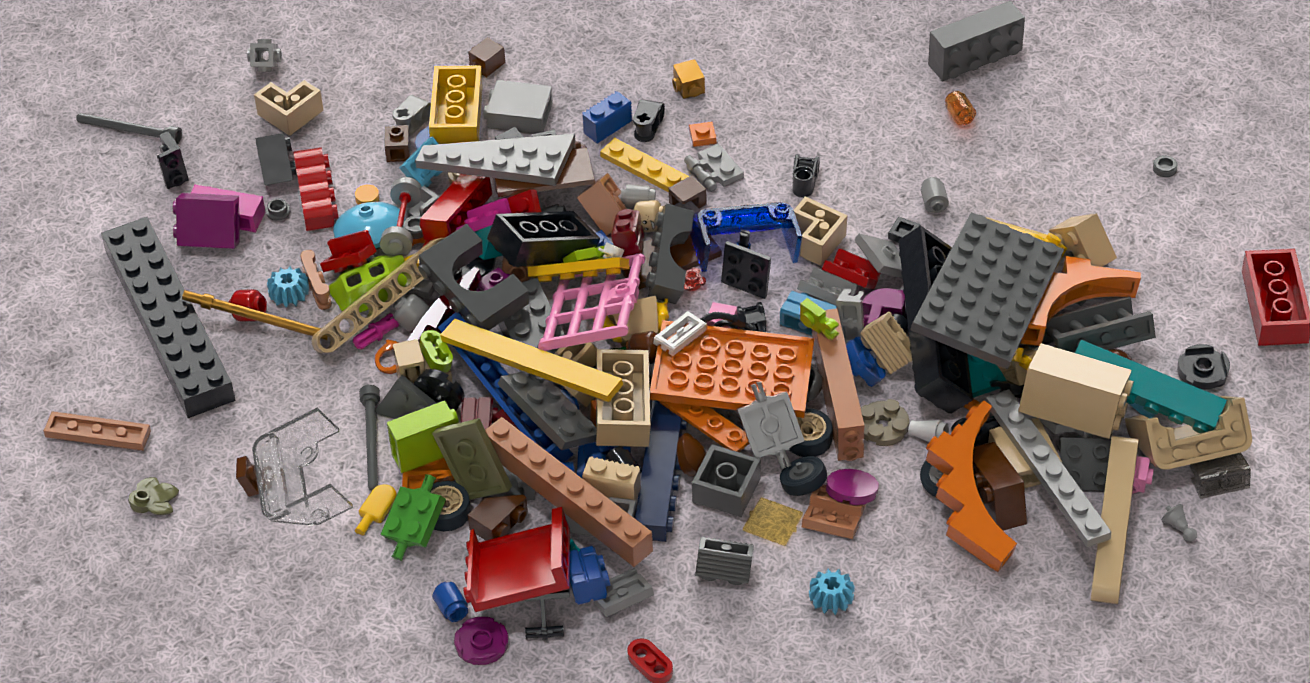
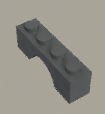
(666, 277)

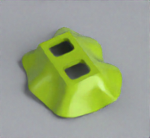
(348, 295)

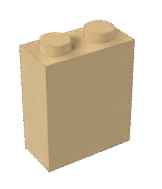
(1015, 458)

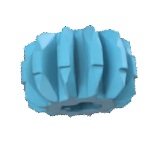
(288, 286)
(831, 591)

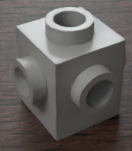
(256, 51)

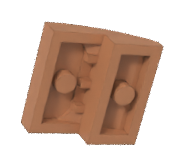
(832, 516)

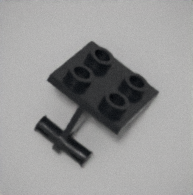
(745, 268)
(547, 631)

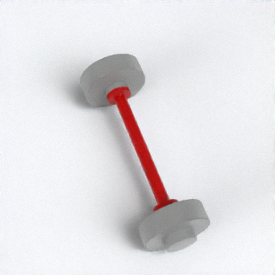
(396, 239)

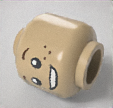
(648, 212)

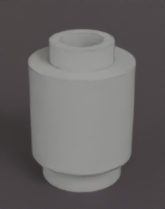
(636, 193)
(934, 195)

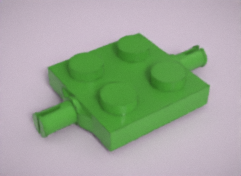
(413, 517)

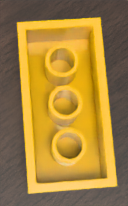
(456, 104)

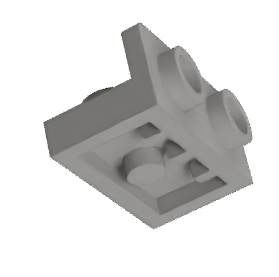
(826, 285)

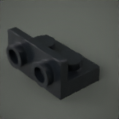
(171, 162)

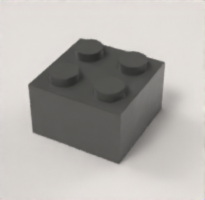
(726, 480)

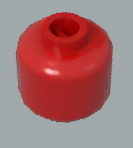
(248, 298)

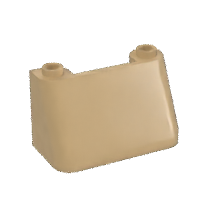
(1183, 446)

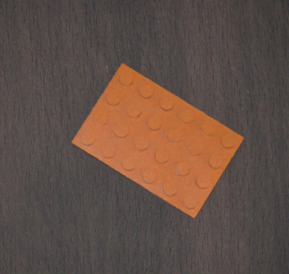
(725, 363)

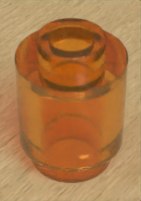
(960, 108)

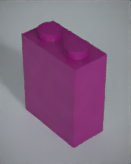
(207, 220)

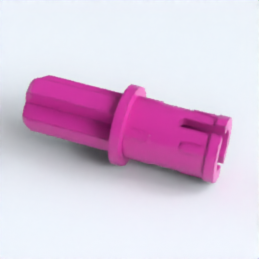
(375, 331)

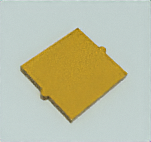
(772, 521)

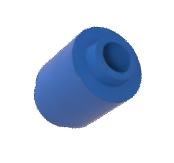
(450, 601)

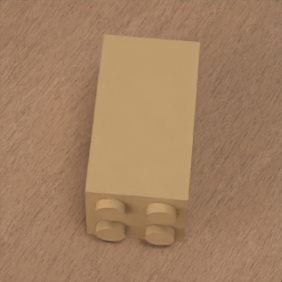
(1076, 391)

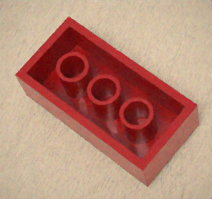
(1276, 297)

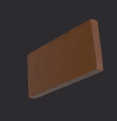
(682, 254)

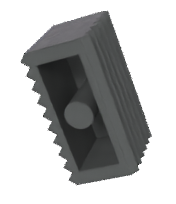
(724, 560)

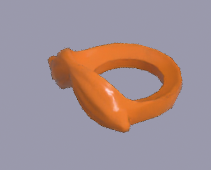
(386, 347)

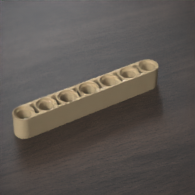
(373, 303)
(1116, 516)

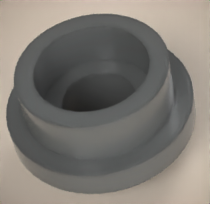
(277, 209)

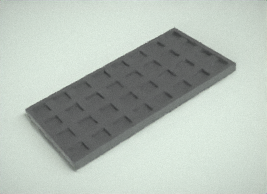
(988, 290)

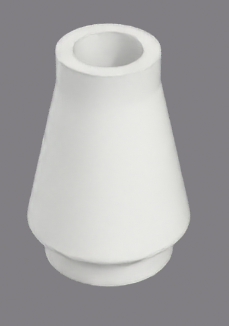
(927, 429)

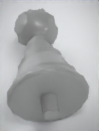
(1176, 518)

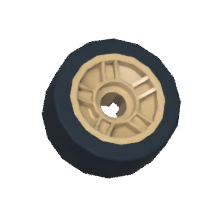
(821, 437)
(457, 505)

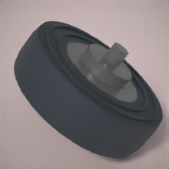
(803, 476)

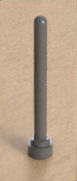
(175, 132)
(370, 397)

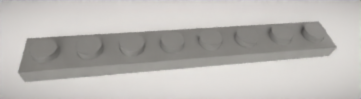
(1049, 469)

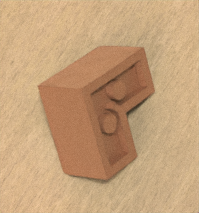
(602, 202)

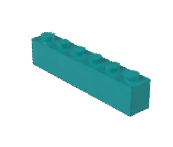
(1164, 393)

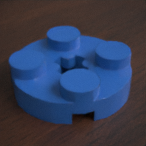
(863, 362)

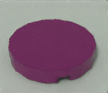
(852, 486)
(482, 648)

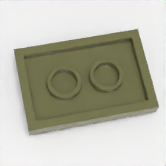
(472, 458)

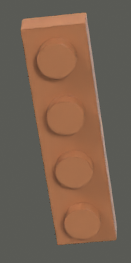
(97, 430)

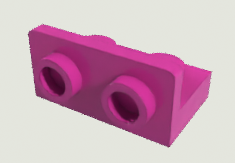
(485, 215)

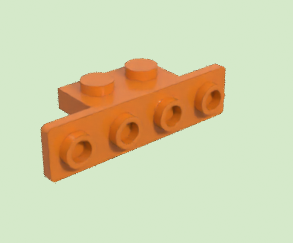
(711, 424)

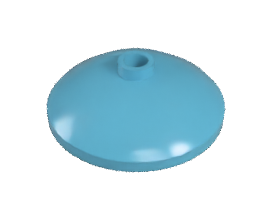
(367, 216)

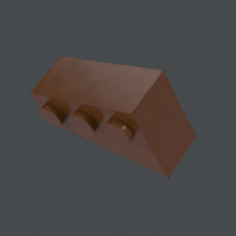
(999, 486)

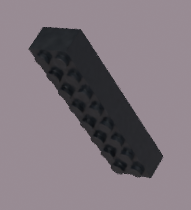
(938, 369)

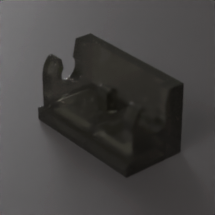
(1221, 475)

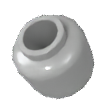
(409, 311)

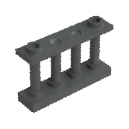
(1103, 325)

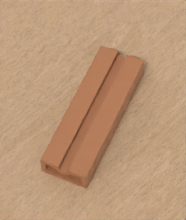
(839, 392)

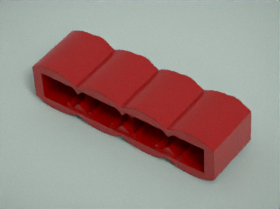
(314, 188)

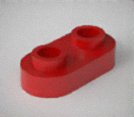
(652, 662)

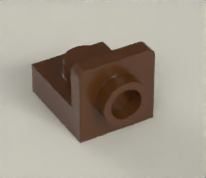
(247, 476)

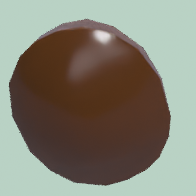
(690, 454)

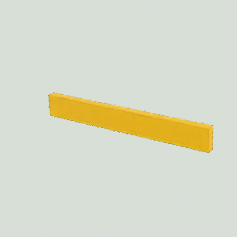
(532, 360)

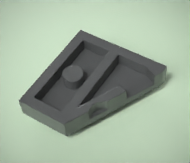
(403, 399)

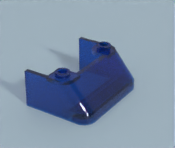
(744, 217)

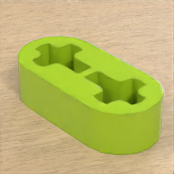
(440, 350)

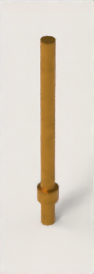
(208, 301)

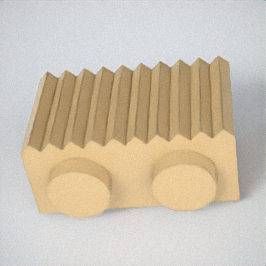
(887, 342)
(613, 478)

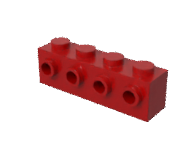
(452, 206)

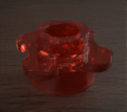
(693, 279)

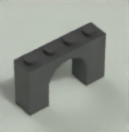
(478, 308)

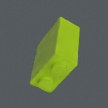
(412, 435)

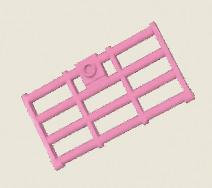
(615, 298)

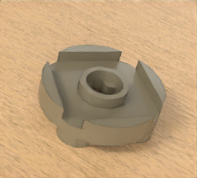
(889, 411)

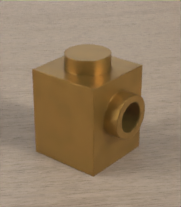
(688, 79)

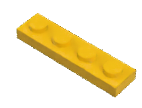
(641, 164)
(588, 268)

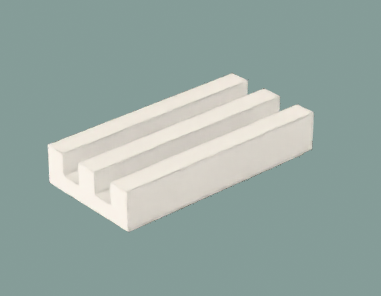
(684, 334)

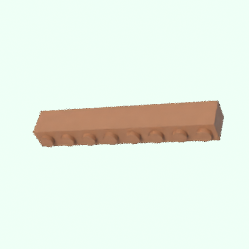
(571, 492)

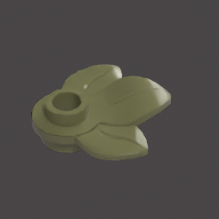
(152, 497)

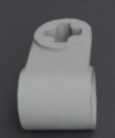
(413, 113)

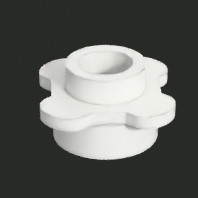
(611, 251)

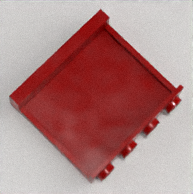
(518, 565)

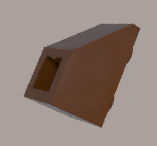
(497, 516)

